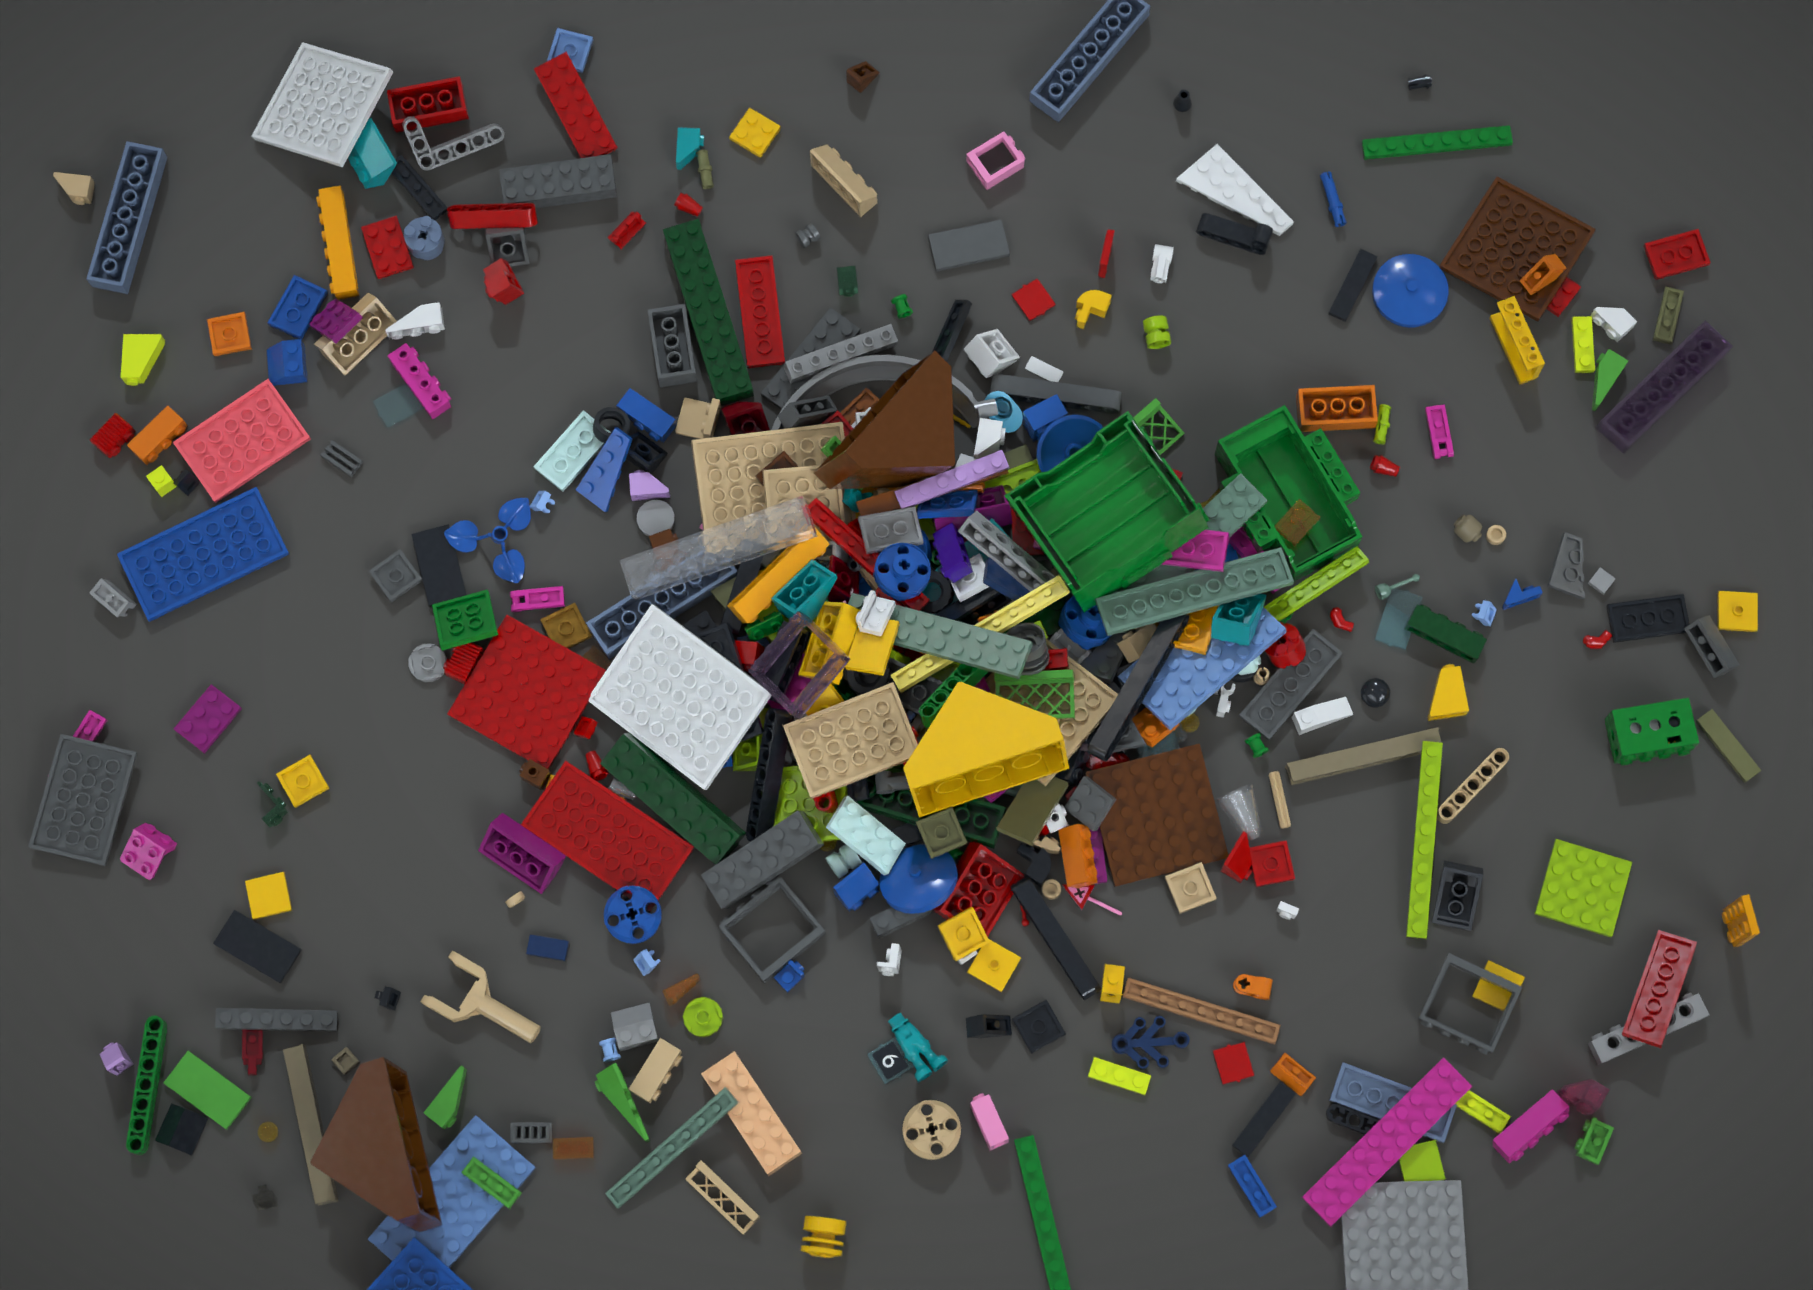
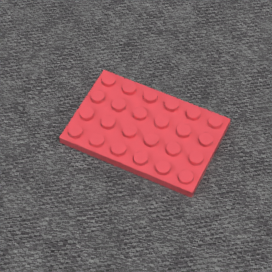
(241, 440)

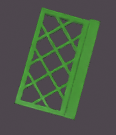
(1148, 413)
(1044, 677)

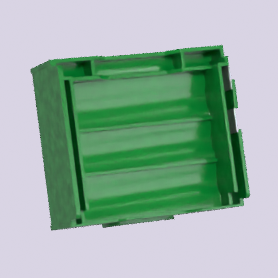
(1108, 512)

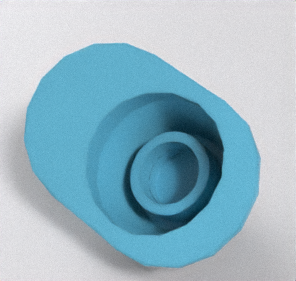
(1007, 411)

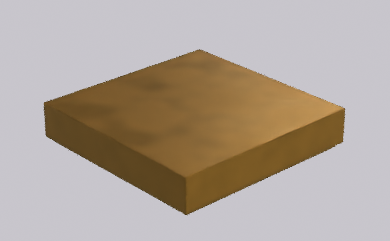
(566, 626)

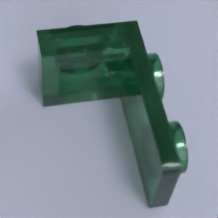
(274, 816)

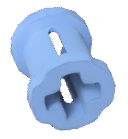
(609, 1050)

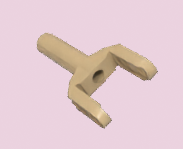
(480, 1002)

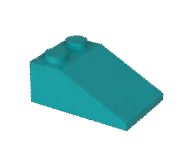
(805, 591)
(1238, 620)

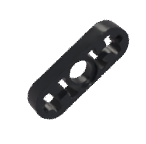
(1370, 1120)

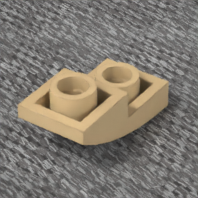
(1050, 845)

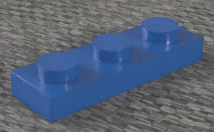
(1252, 1186)

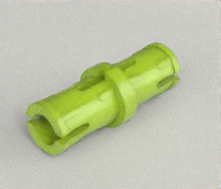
(1382, 424)

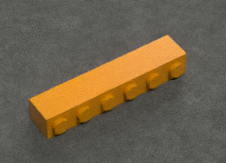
(338, 241)
(775, 576)

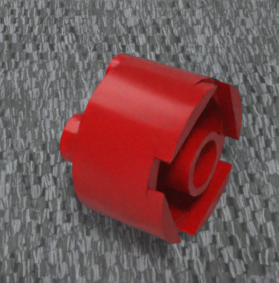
(1287, 649)

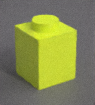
(161, 481)

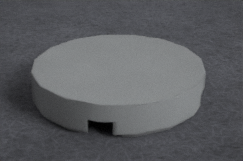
(655, 517)
(427, 662)

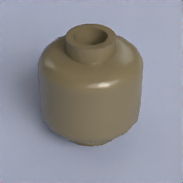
(1468, 528)

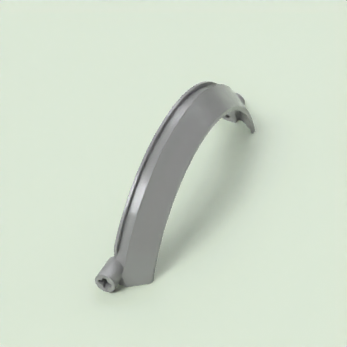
(885, 368)

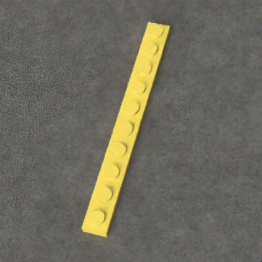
(999, 622)

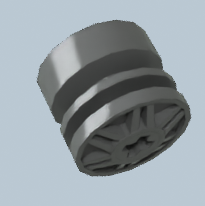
(1039, 654)

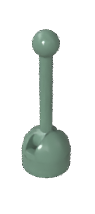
(1383, 590)

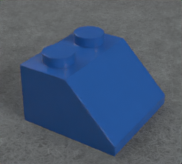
(287, 362)
(856, 888)

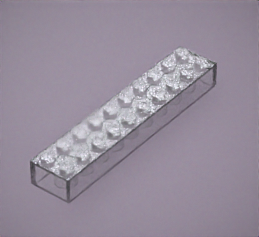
(718, 548)

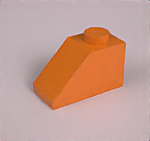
(1543, 273)

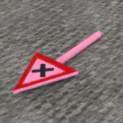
(1081, 895)

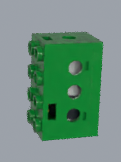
(1651, 731)

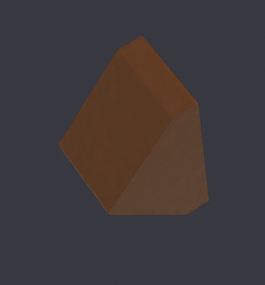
(901, 436)
(379, 1147)

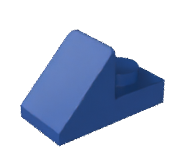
(1517, 597)

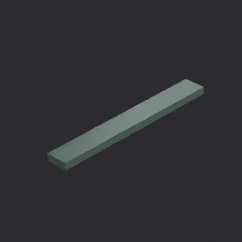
(671, 1148)

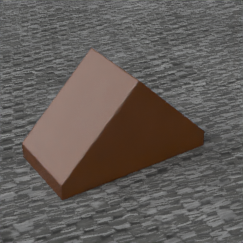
(861, 75)

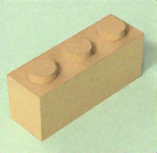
(656, 1071)

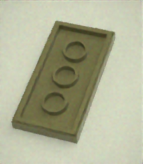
(1031, 809)

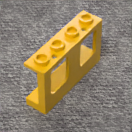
(1517, 341)

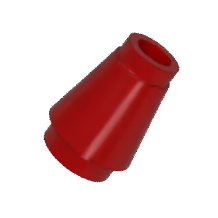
(688, 204)
(1384, 466)
(596, 770)

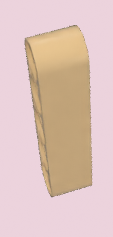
(1476, 777)

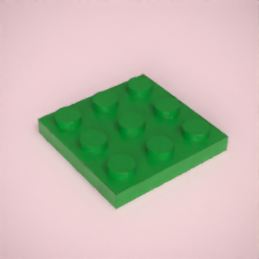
(465, 619)

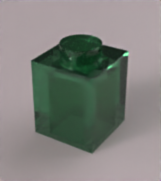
(847, 281)

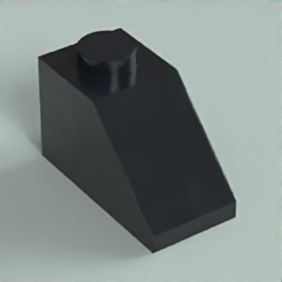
(988, 1026)

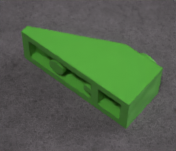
(1606, 374)
(446, 1104)

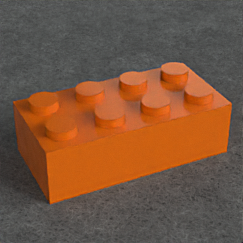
(1336, 408)

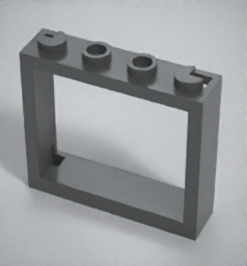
(758, 898)
(1485, 975)

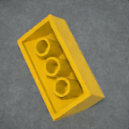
(839, 624)

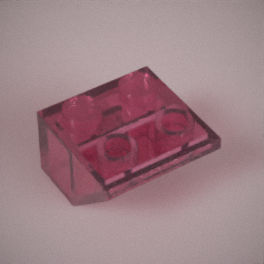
(1585, 1095)

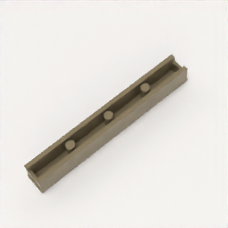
(1359, 757)
(308, 1120)

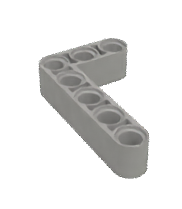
(450, 145)

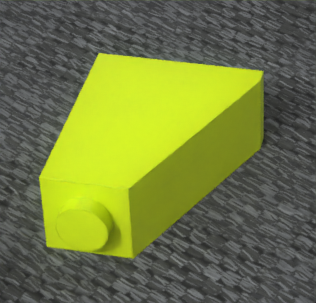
(139, 356)

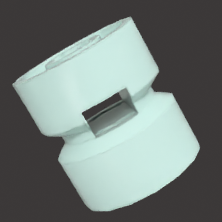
(843, 860)

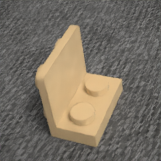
(698, 418)

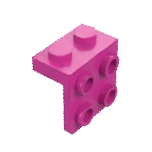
(146, 850)

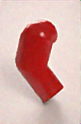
(1338, 620)
(1597, 642)

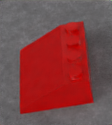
(981, 884)

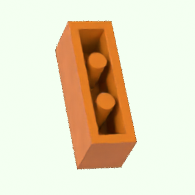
(157, 435)
(1078, 856)

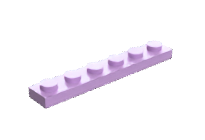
(952, 480)

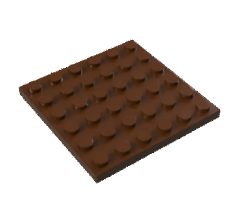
(1508, 239)
(1160, 816)

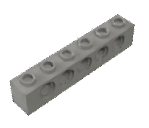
(857, 346)
(1004, 552)
(1604, 1053)

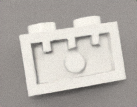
(874, 614)
(893, 959)

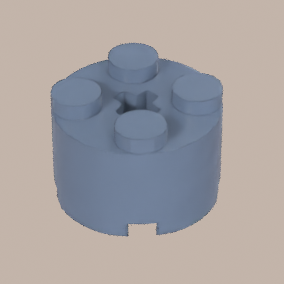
(424, 228)

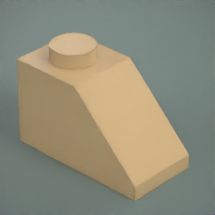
(77, 187)

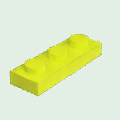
(1583, 344)
(1119, 1076)

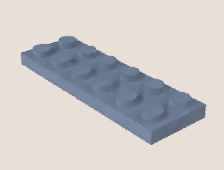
(1378, 1095)

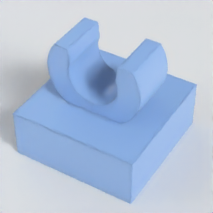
(540, 501)
(1486, 613)
(645, 961)

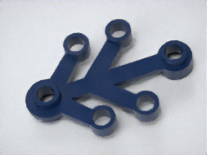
(1147, 1042)

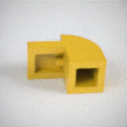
(1091, 302)

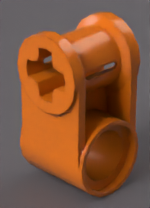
(1256, 986)

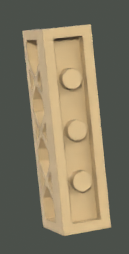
(725, 1189)

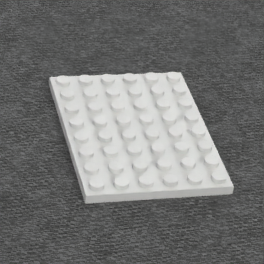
(679, 697)

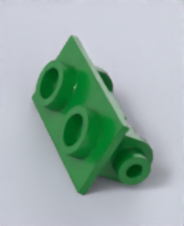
(770, 625)

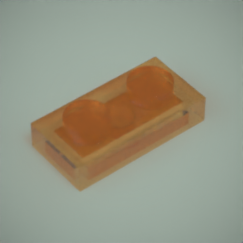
(573, 1148)

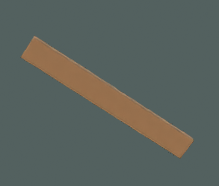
(1201, 1011)

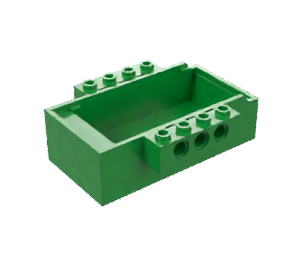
(1287, 469)

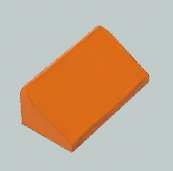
(1293, 1074)

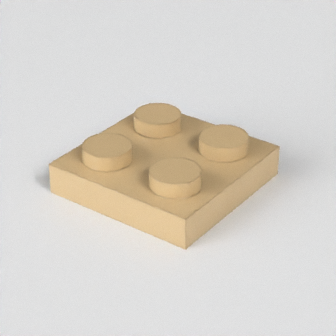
(1190, 888)

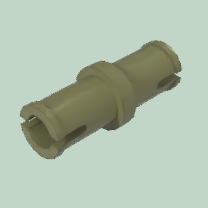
(705, 169)

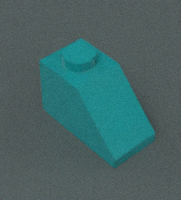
(688, 143)

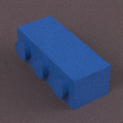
(647, 416)

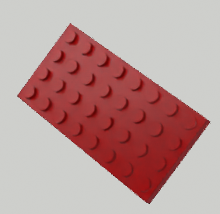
(606, 834)

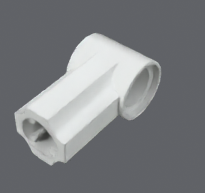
(1162, 258)

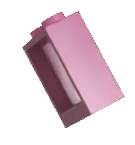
(981, 172)
(988, 1121)

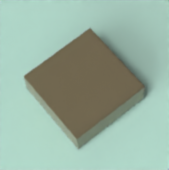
(345, 1060)

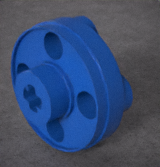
(902, 571)
(1081, 626)
(638, 903)

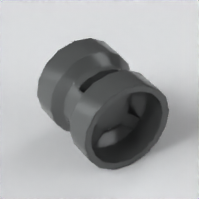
(807, 235)

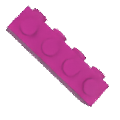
(419, 381)
(1531, 1126)

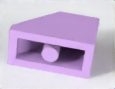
(646, 487)
(115, 1058)

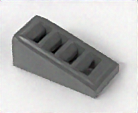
(523, 1125)

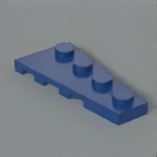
(605, 470)

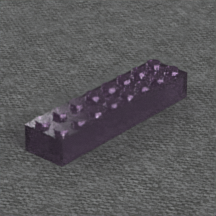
(1664, 387)

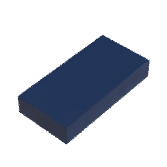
(547, 947)

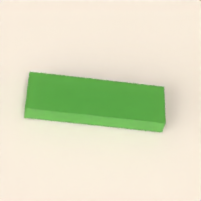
(491, 1182)

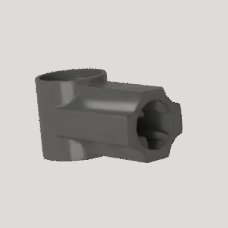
(888, 782)

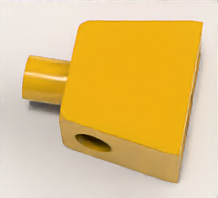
(1112, 983)

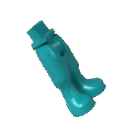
(912, 1044)

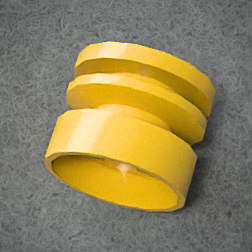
(823, 1236)

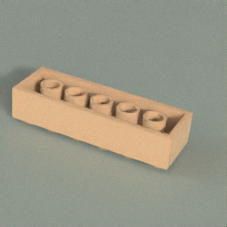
(753, 1114)

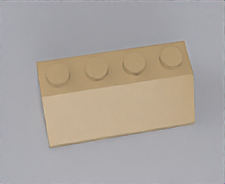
(843, 179)
(361, 337)

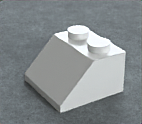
(991, 352)
(989, 437)

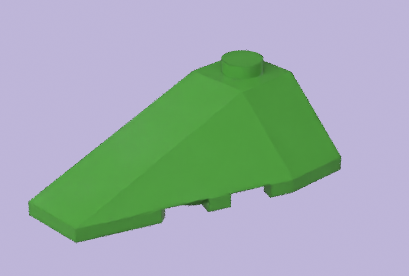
(616, 1090)

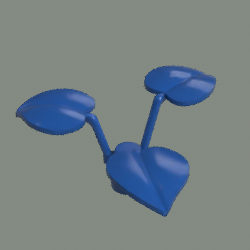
(508, 565)

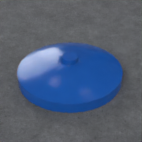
(1410, 290)
(1064, 438)
(918, 881)

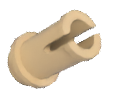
(1258, 679)

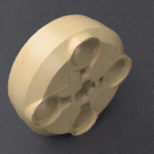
(920, 1123)

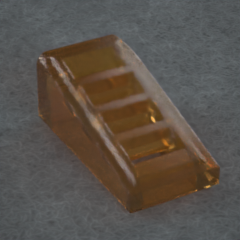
(678, 990)

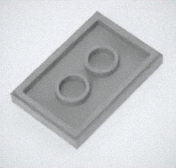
(890, 527)

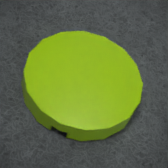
(702, 1017)

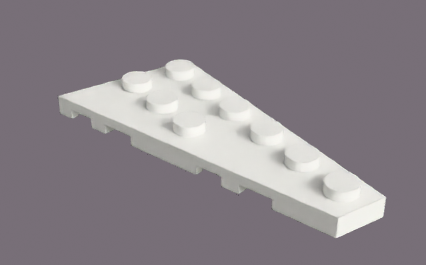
(1229, 186)

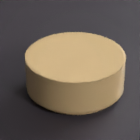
(1496, 535)
(1051, 889)
(515, 899)

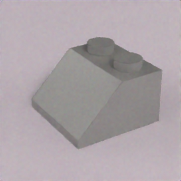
(634, 1027)

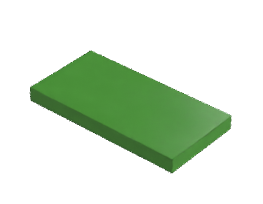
(207, 1090)

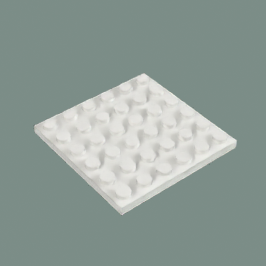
(322, 104)

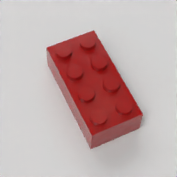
(429, 103)

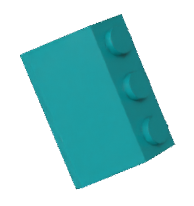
(372, 157)

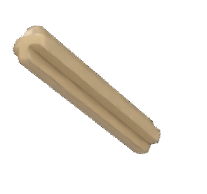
(1279, 799)

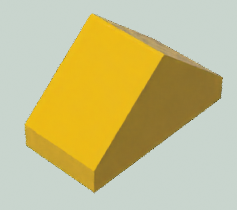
(980, 749)

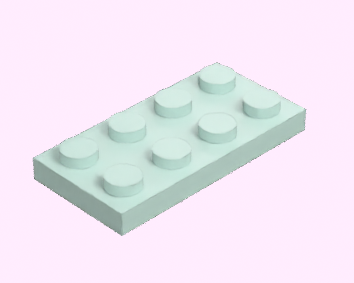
(570, 452)
(865, 835)

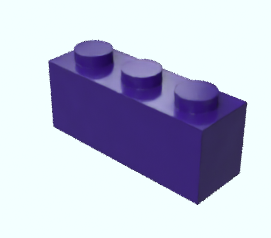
(952, 553)

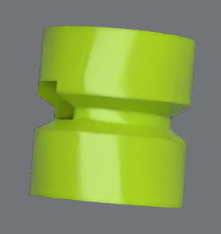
(1156, 330)

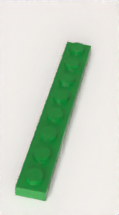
(1437, 142)
(1042, 1213)

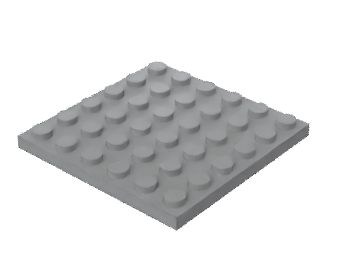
(1406, 1237)

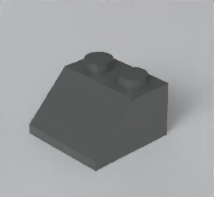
(508, 244)

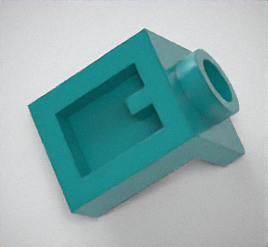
(851, 496)

